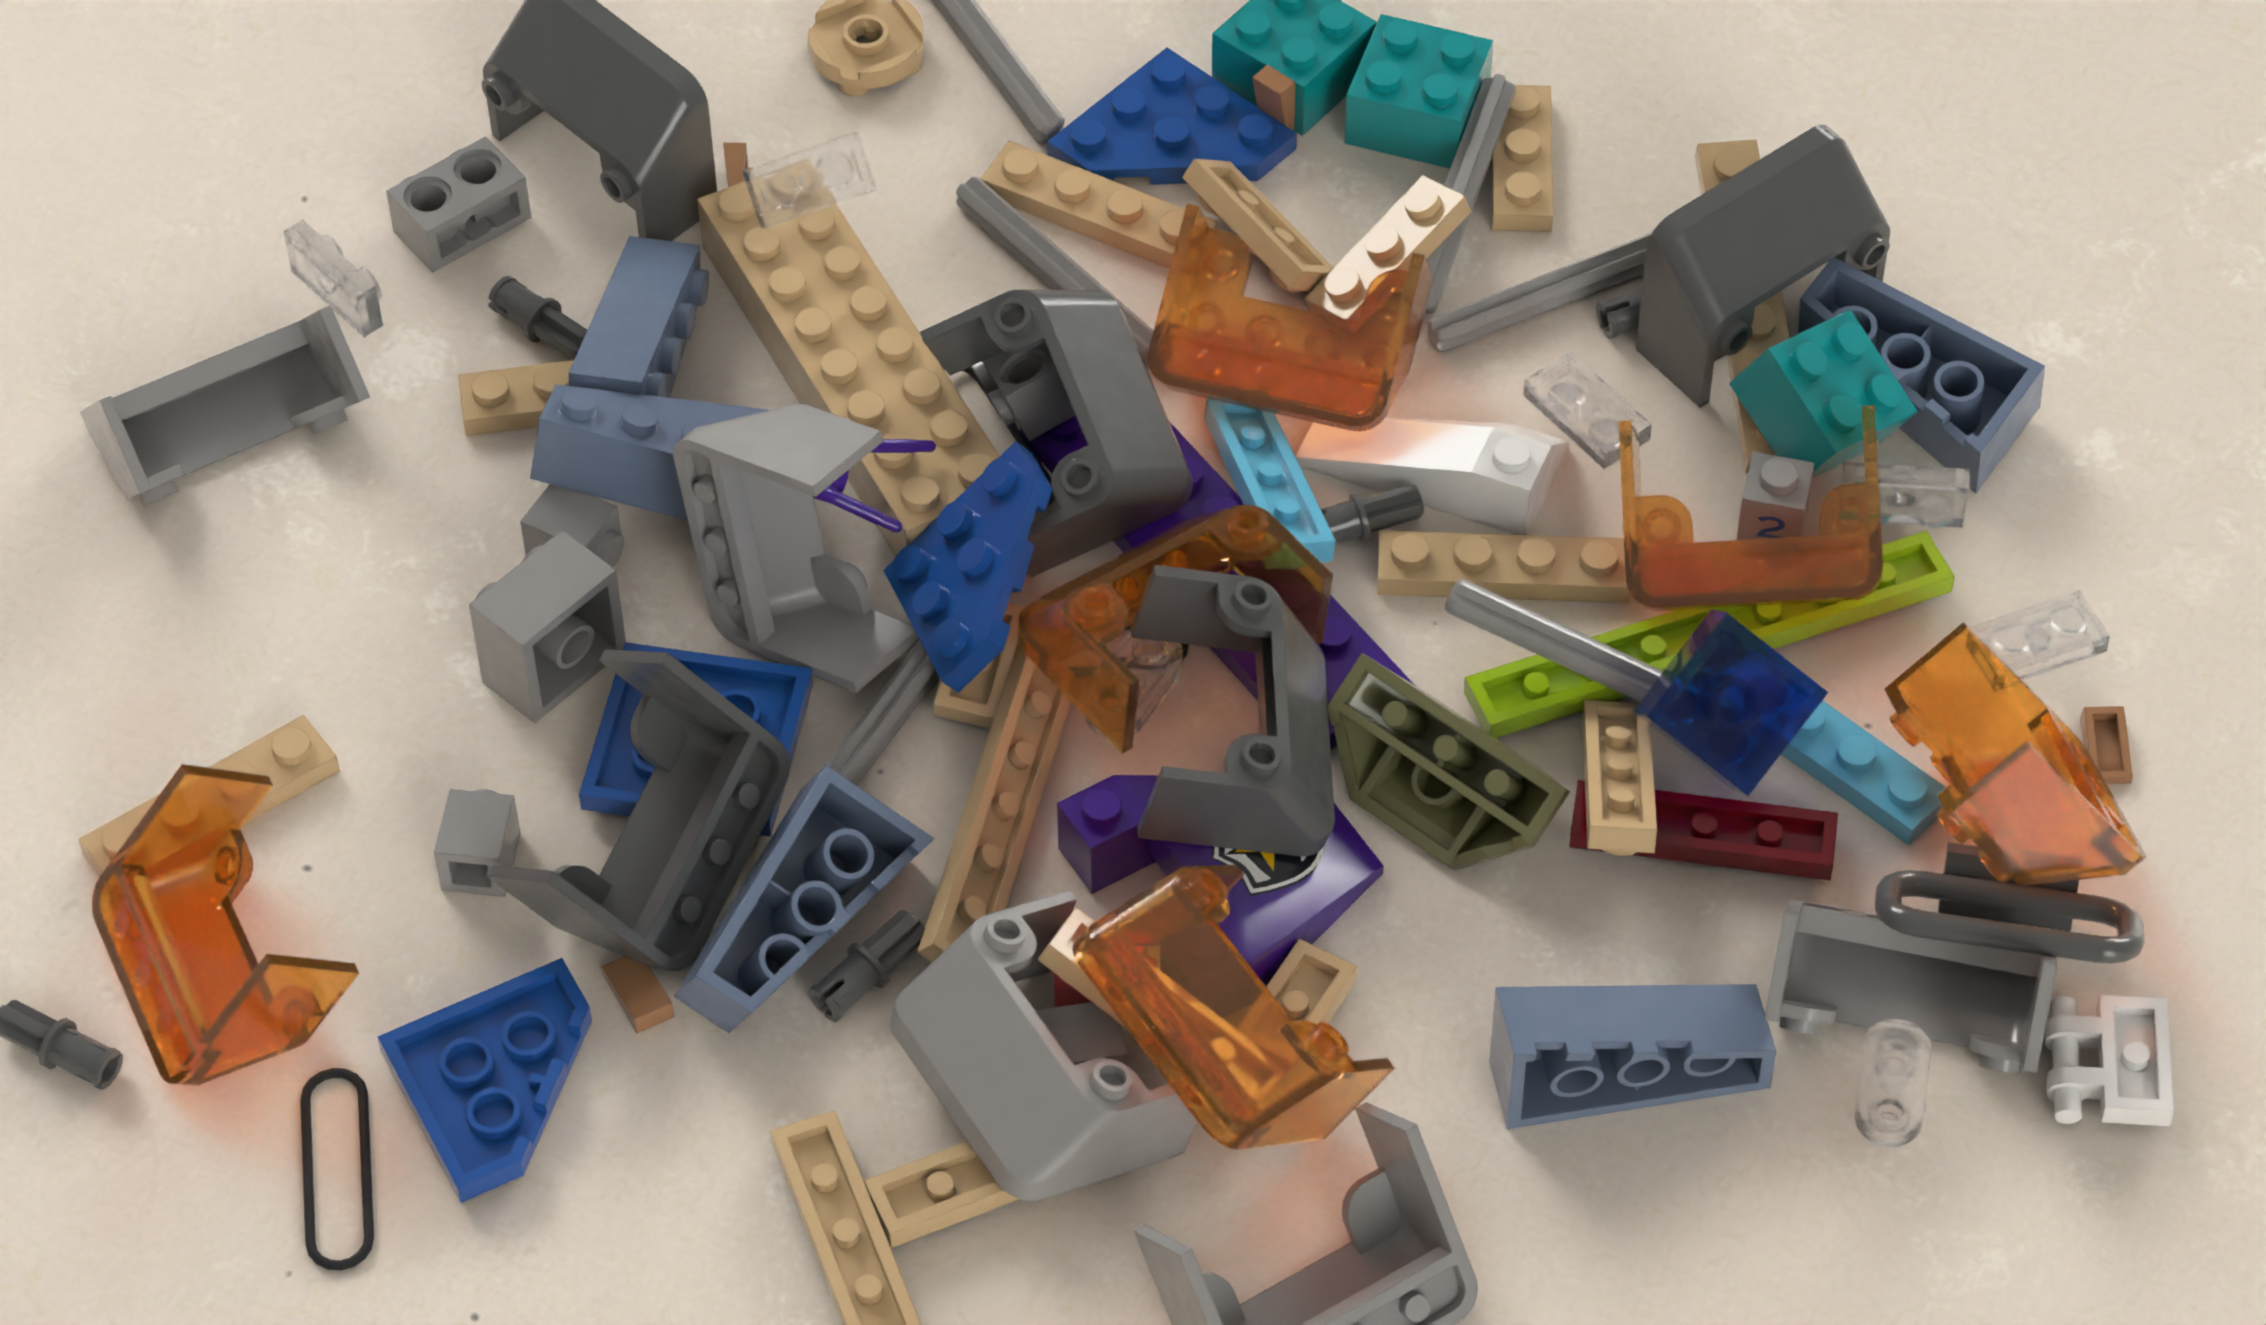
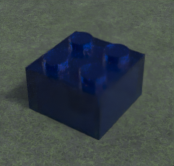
(1730, 701)

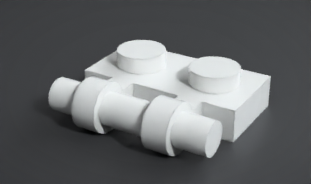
(2132, 1058)

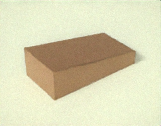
(1275, 95)
(735, 161)
(2107, 742)
(638, 993)

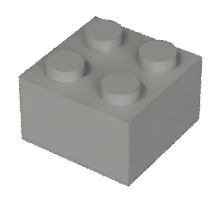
(547, 625)

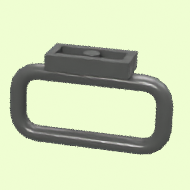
(1972, 891)

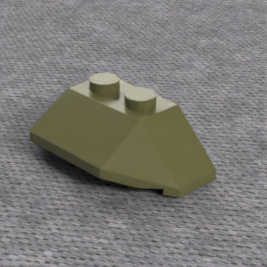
(1436, 771)

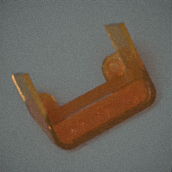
(1676, 574)
(1073, 623)
(182, 947)
(1214, 1022)

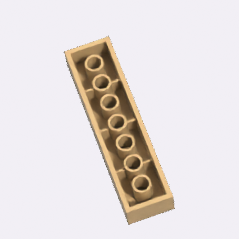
(849, 352)

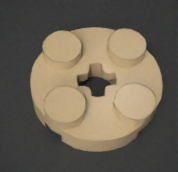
(869, 65)

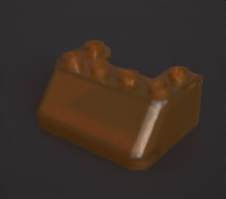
(1277, 355)
(2012, 767)

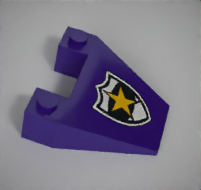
(1269, 906)

